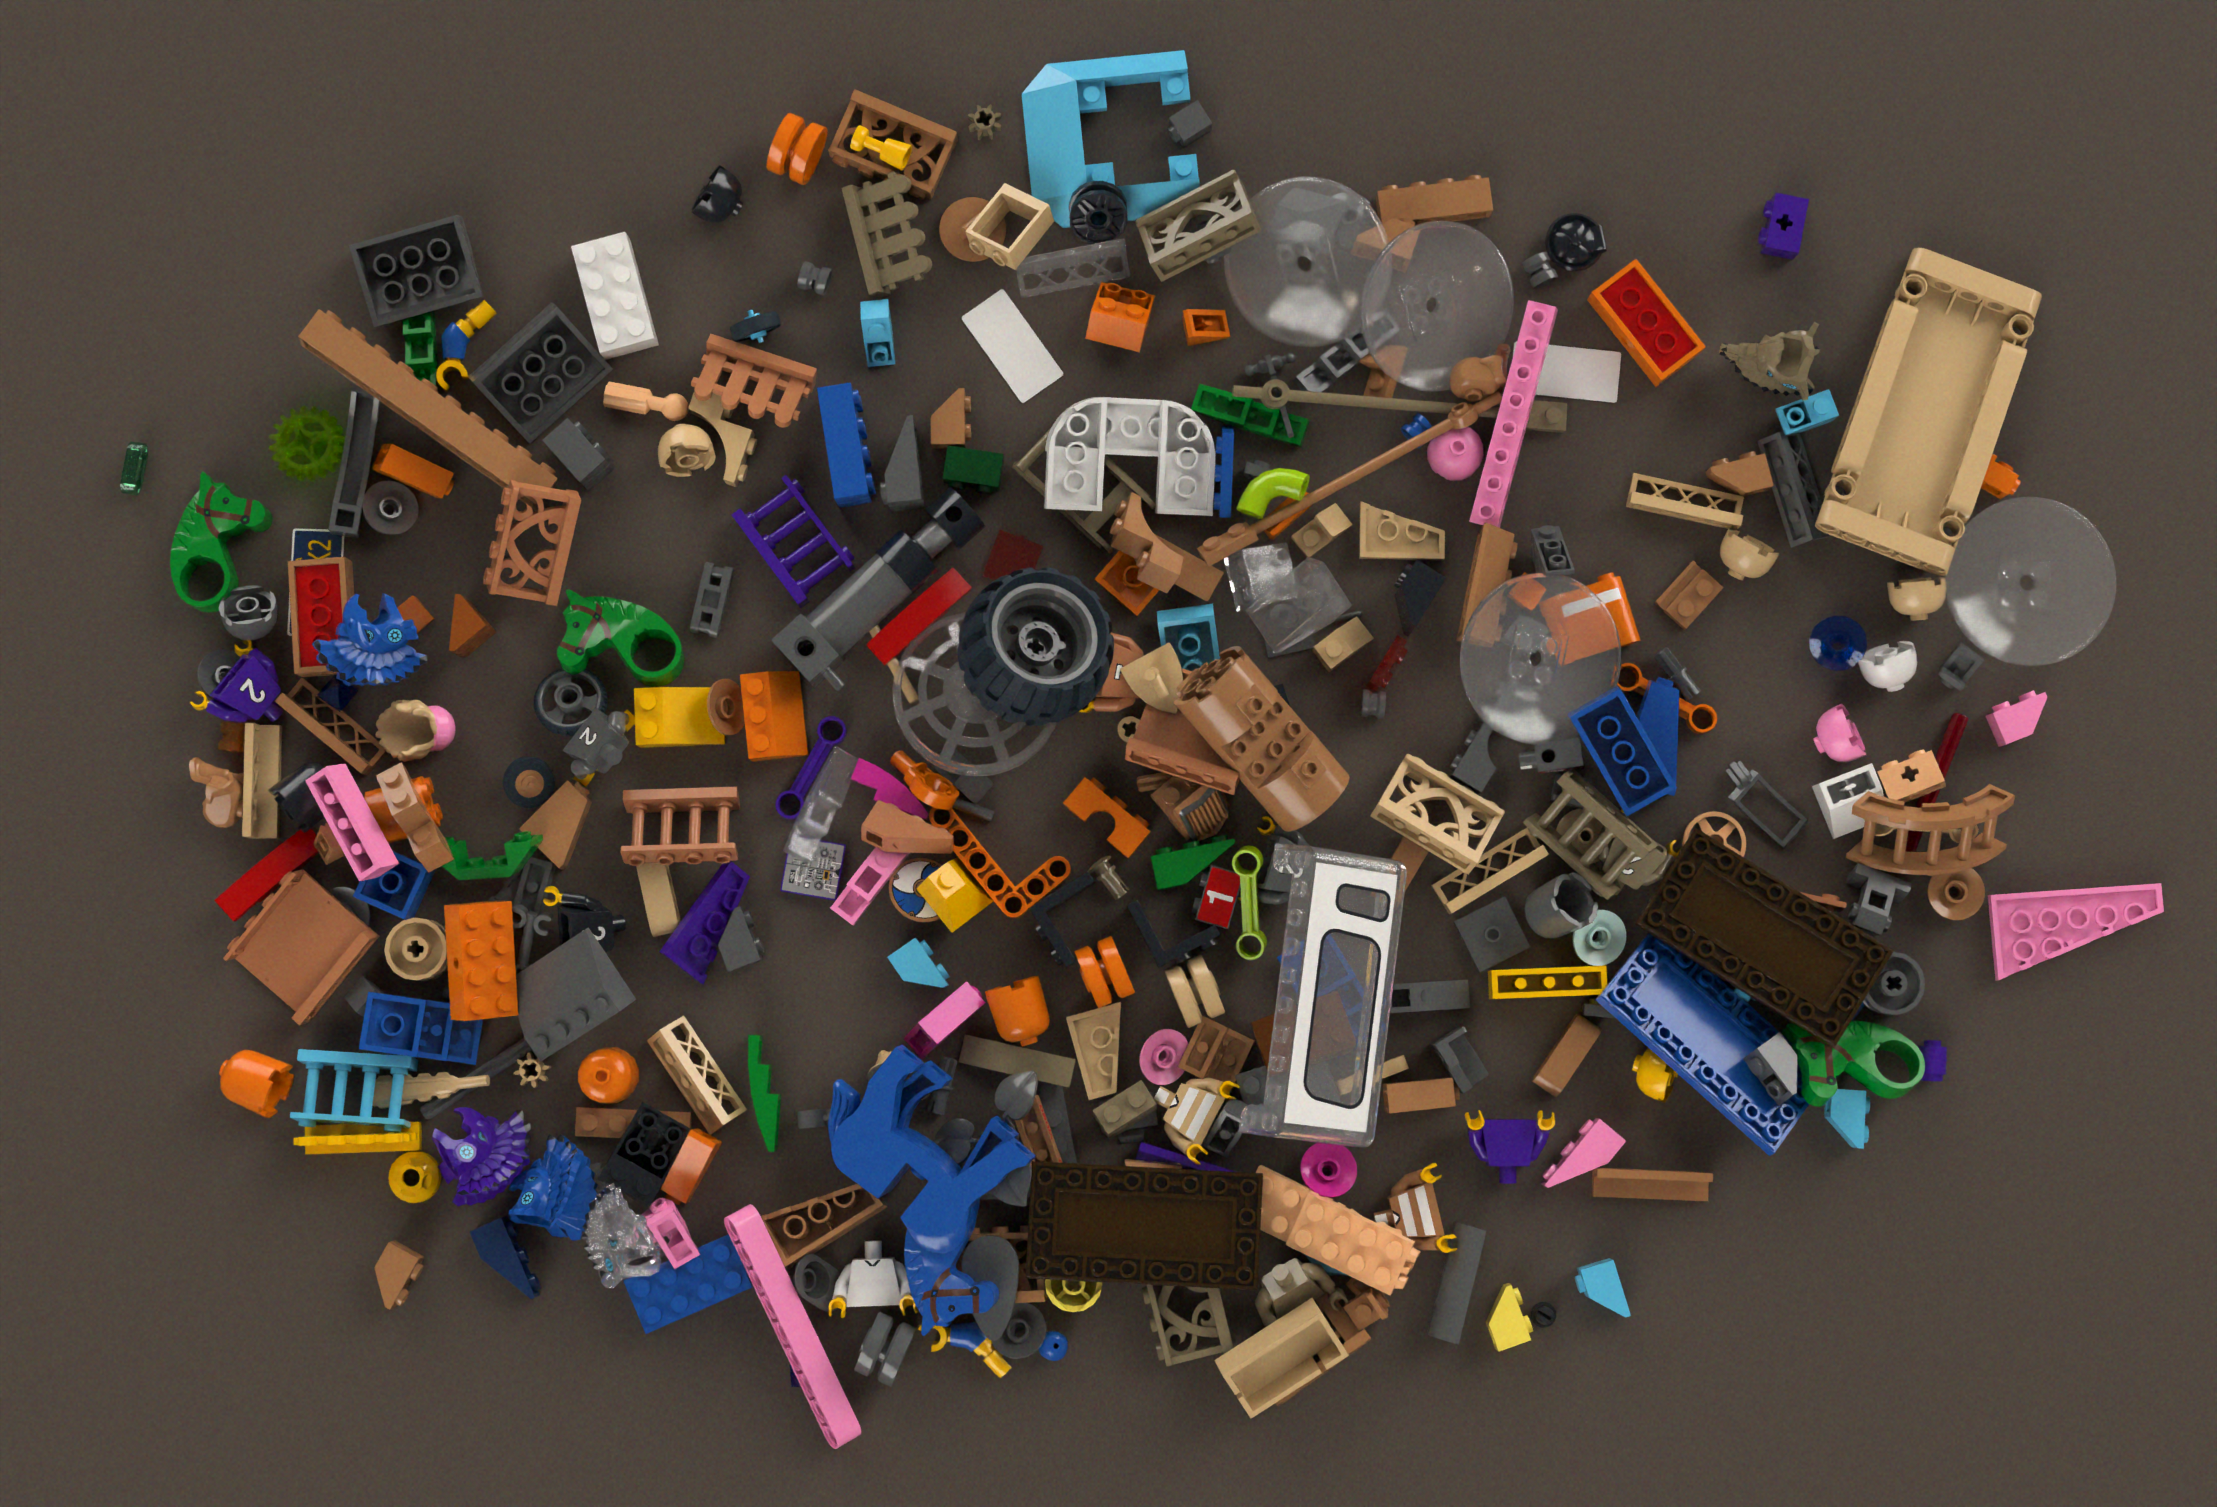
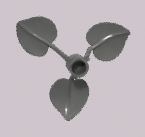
(1015, 1097)

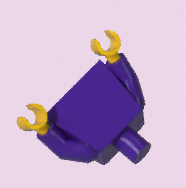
(1508, 1142)

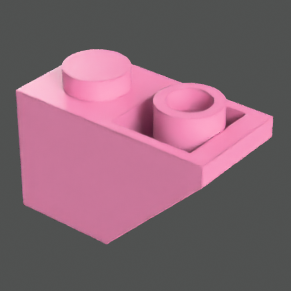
(2018, 720)

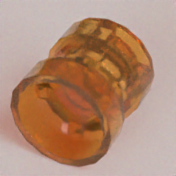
(232, 738)

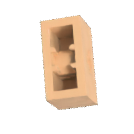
(1927, 777)

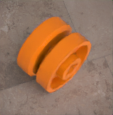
(796, 148)
(1101, 973)

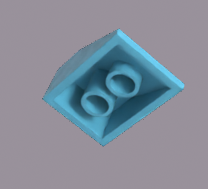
(1191, 634)

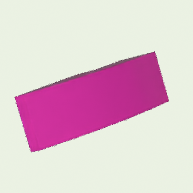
(888, 788)

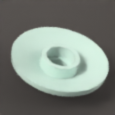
(1608, 944)

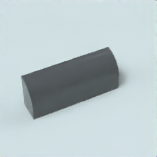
(1456, 1283)

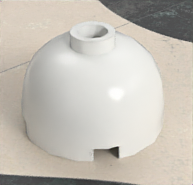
(1889, 666)

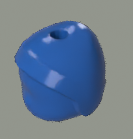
(1061, 1346)

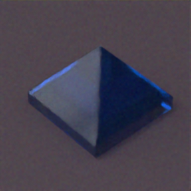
(337, 693)

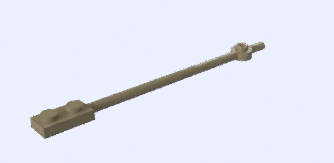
(1543, 415)

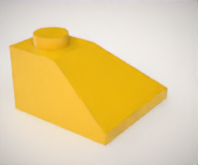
(954, 894)

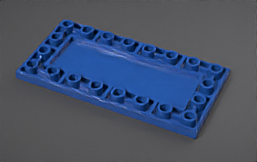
(1702, 1035)

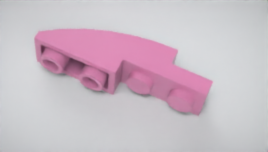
(867, 883)

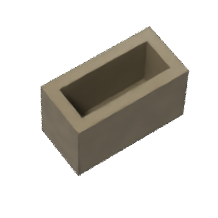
(1125, 1110)

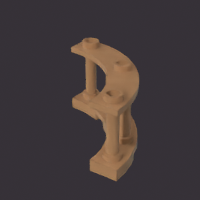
(1932, 817)

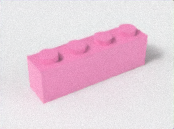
(352, 822)

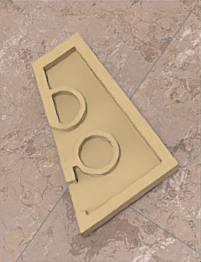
(1395, 537)
(1096, 1047)

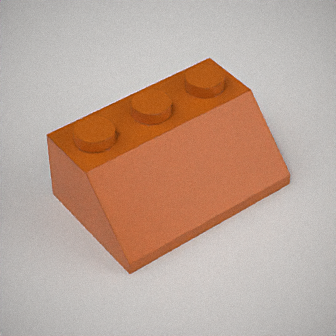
(773, 715)

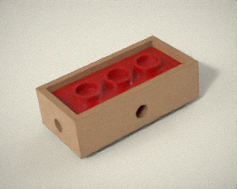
(316, 605)

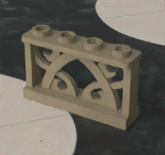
(1220, 233)
(1214, 1327)

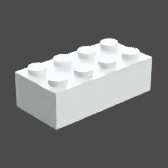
(614, 295)

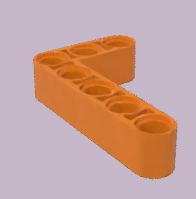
(991, 868)

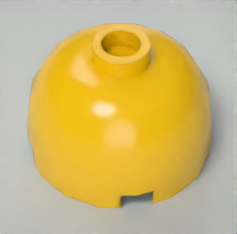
(1654, 1075)

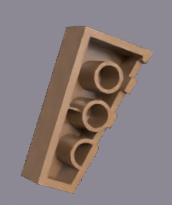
(819, 1221)

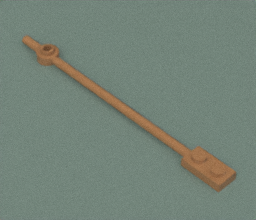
(1243, 534)

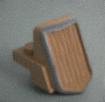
(1192, 807)

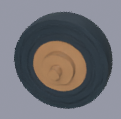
(528, 782)

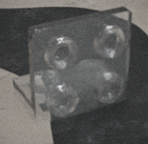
(1256, 571)

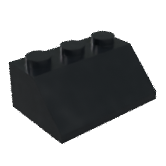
(1415, 592)

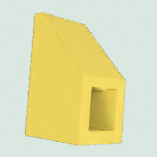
(1506, 1321)

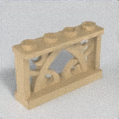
(1462, 802)

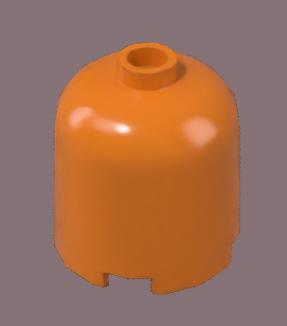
(1019, 1011)
(608, 1075)
(256, 1081)

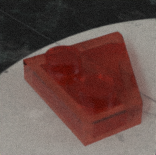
(1394, 654)

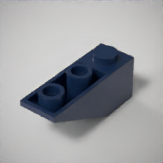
(500, 1250)

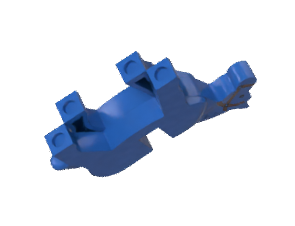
(878, 1148)

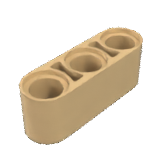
(659, 898)

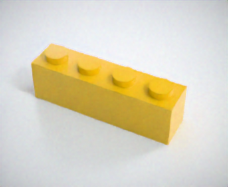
(1547, 982)

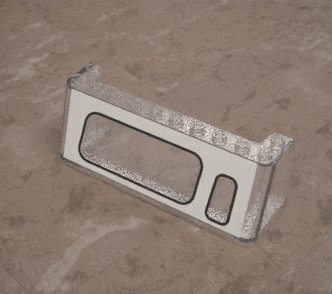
(1331, 997)

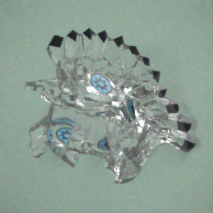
(617, 1237)

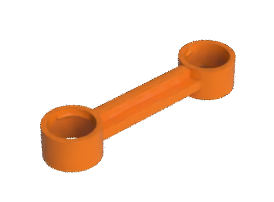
(1685, 708)

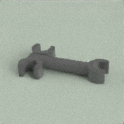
(531, 923)

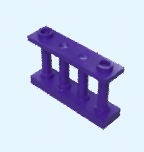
(782, 566)

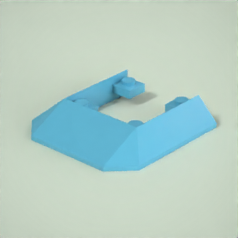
(1054, 131)

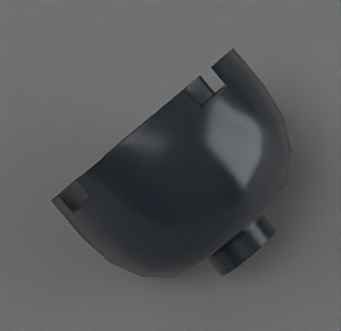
(719, 197)

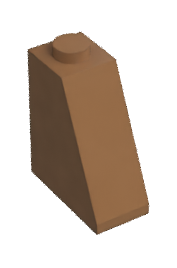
(560, 822)
(1420, 1095)

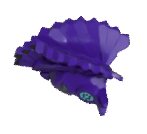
(486, 1157)

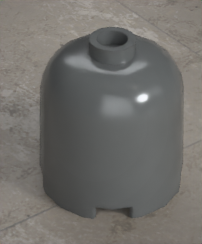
(1560, 906)

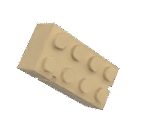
(1280, 1358)

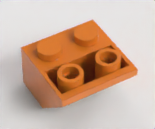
(1120, 316)

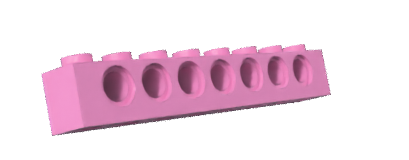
(1513, 414)

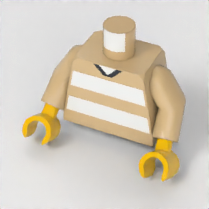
(1192, 1112)

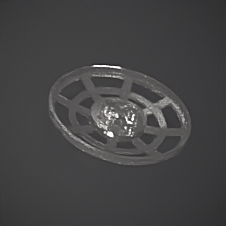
(962, 705)

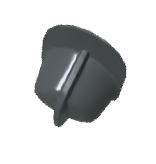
(814, 1281)

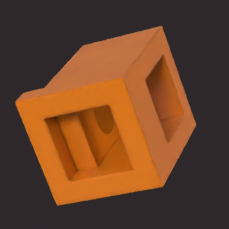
(2000, 479)

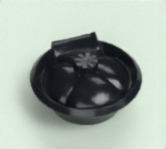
(1575, 242)

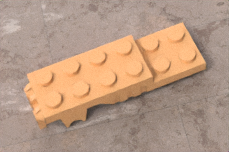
(1335, 1233)

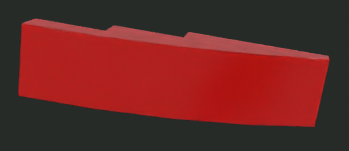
(918, 616)
(267, 873)

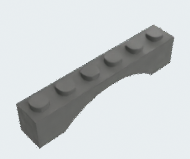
(355, 464)

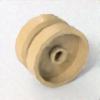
(403, 945)
(1194, 991)

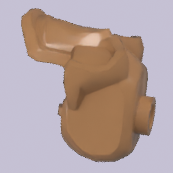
(1480, 378)
(223, 793)

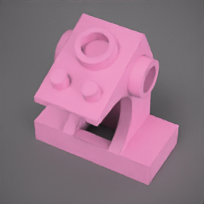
(667, 1221)

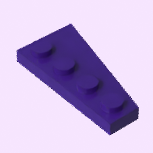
(700, 930)

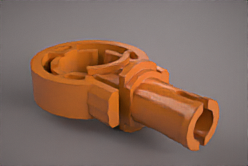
(924, 783)

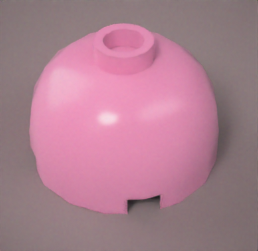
(1456, 453)
(1838, 736)

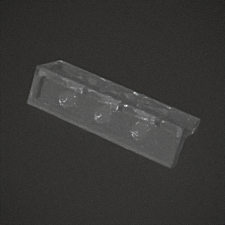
(1073, 257)

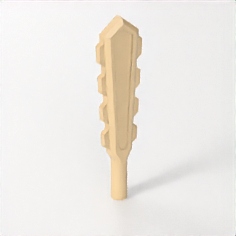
(425, 1087)

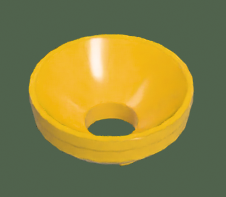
(429, 1176)

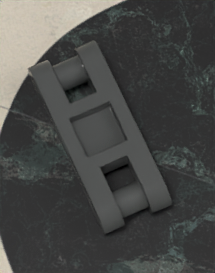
(711, 599)

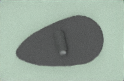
(995, 1261)

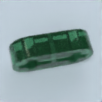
(134, 468)

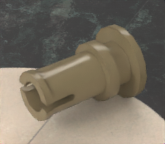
(1109, 877)

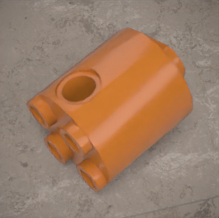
(382, 814)

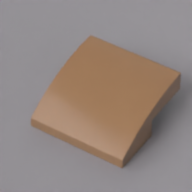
(1216, 1052)

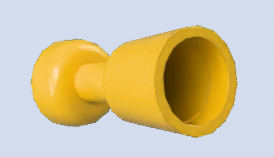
(891, 151)

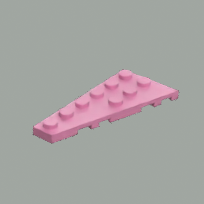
(2050, 923)

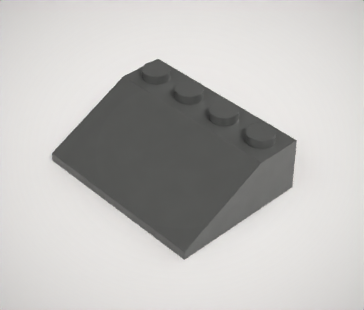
(417, 270)
(540, 372)
(568, 994)

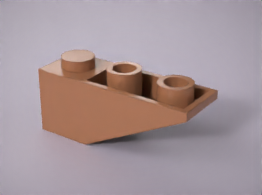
(899, 832)

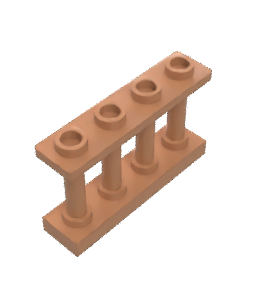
(680, 800)

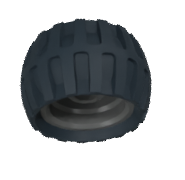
(1064, 610)

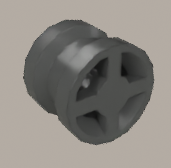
(1373, 704)

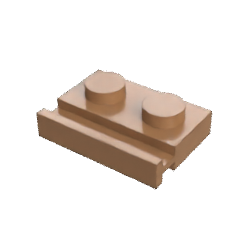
(1688, 595)

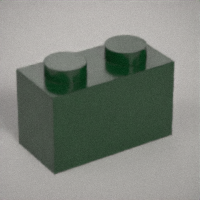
(973, 469)

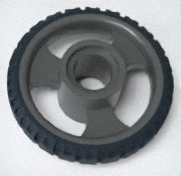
(567, 690)

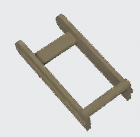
(1096, 519)

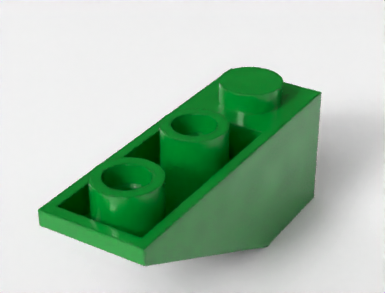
(1181, 866)

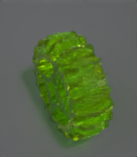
(285, 450)

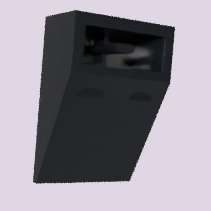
(644, 1154)

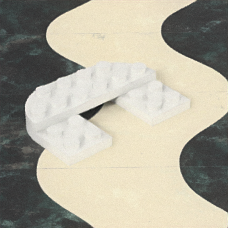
(1134, 428)

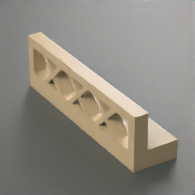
(1707, 515)
(261, 773)
(1494, 880)
(691, 1077)

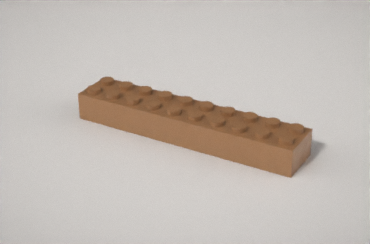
(422, 405)

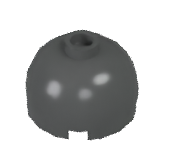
(249, 612)

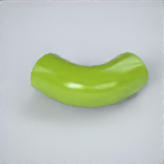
(1269, 486)

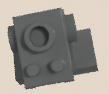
(1871, 881)

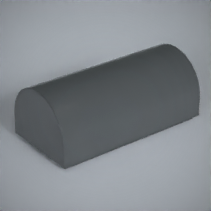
(1225, 1130)

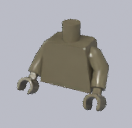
(1291, 1286)

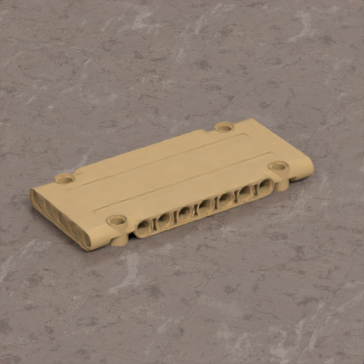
(1929, 411)

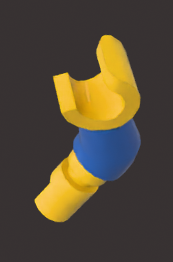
(457, 337)
(972, 1338)

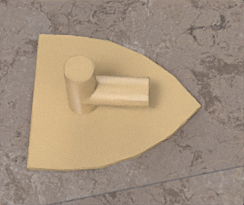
(1156, 678)

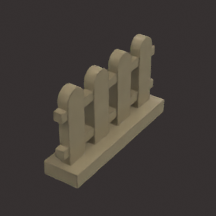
(870, 238)

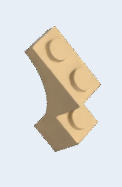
(737, 440)

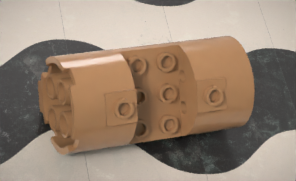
(1261, 739)

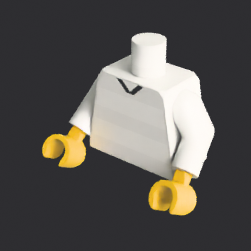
(872, 1282)

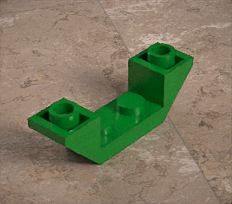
(517, 855)

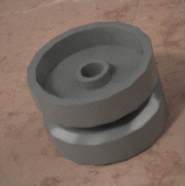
(1905, 989)
(884, 1348)

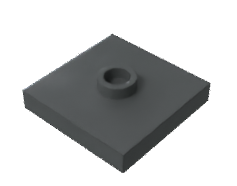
(1492, 934)

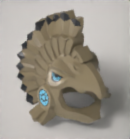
(1776, 361)

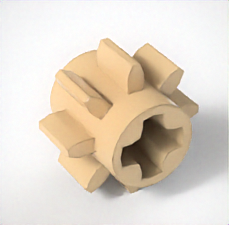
(524, 1071)

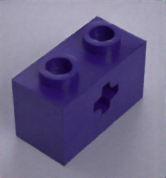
(1792, 213)

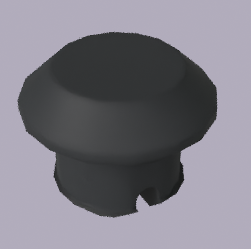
(1543, 1314)

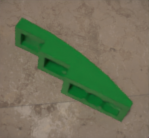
(421, 346)
(1248, 415)
(766, 1104)

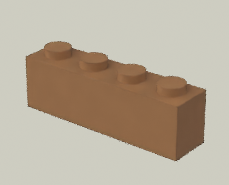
(1436, 202)

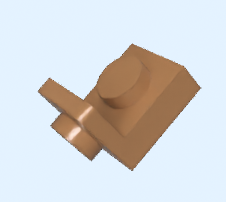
(1367, 1308)

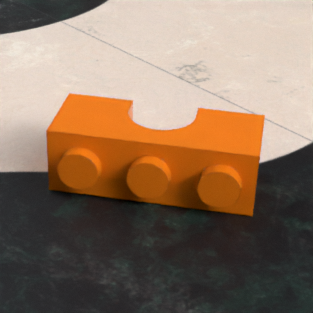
(1090, 798)

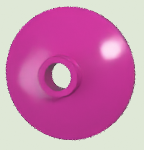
(1330, 1156)

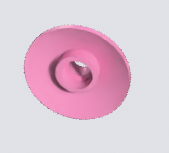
(1165, 1068)

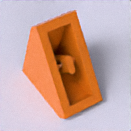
(1204, 325)

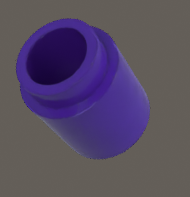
(1935, 1060)

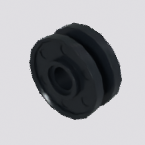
(1098, 197)

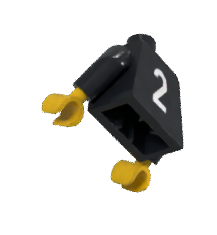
(581, 912)

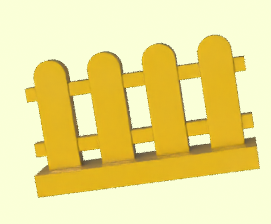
(359, 1138)

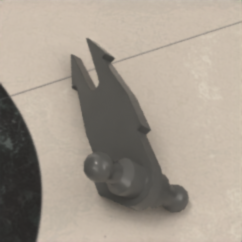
(1269, 365)

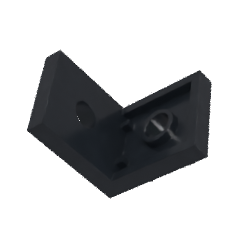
(1047, 929)
(1178, 952)

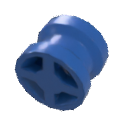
(1416, 427)

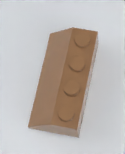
(1488, 568)

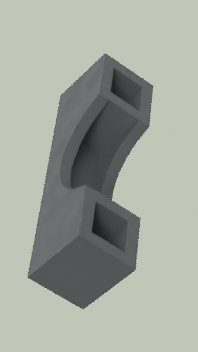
(1474, 766)

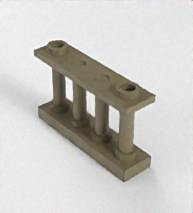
(1615, 824)

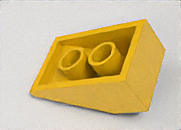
(673, 717)

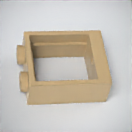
(1020, 203)

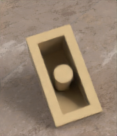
(1342, 644)

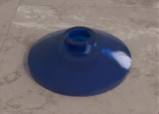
(1840, 630)

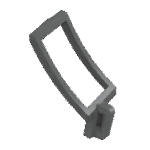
(1745, 785)

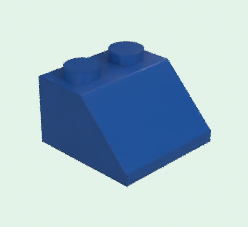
(398, 889)

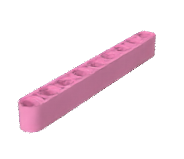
(792, 1326)

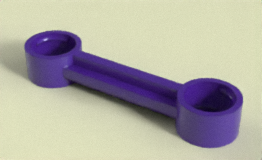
(811, 766)

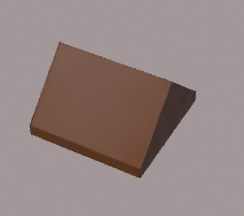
(468, 627)

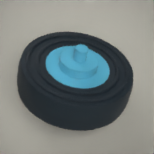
(755, 326)

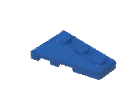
(1224, 471)

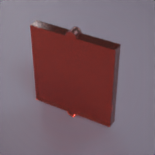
(1011, 554)

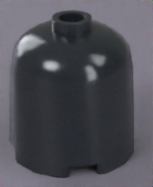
(296, 797)

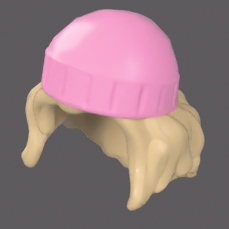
(413, 729)

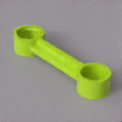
(1249, 903)

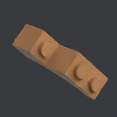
(1132, 535)
(414, 819)

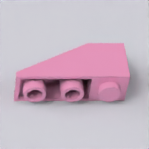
(1592, 1149)

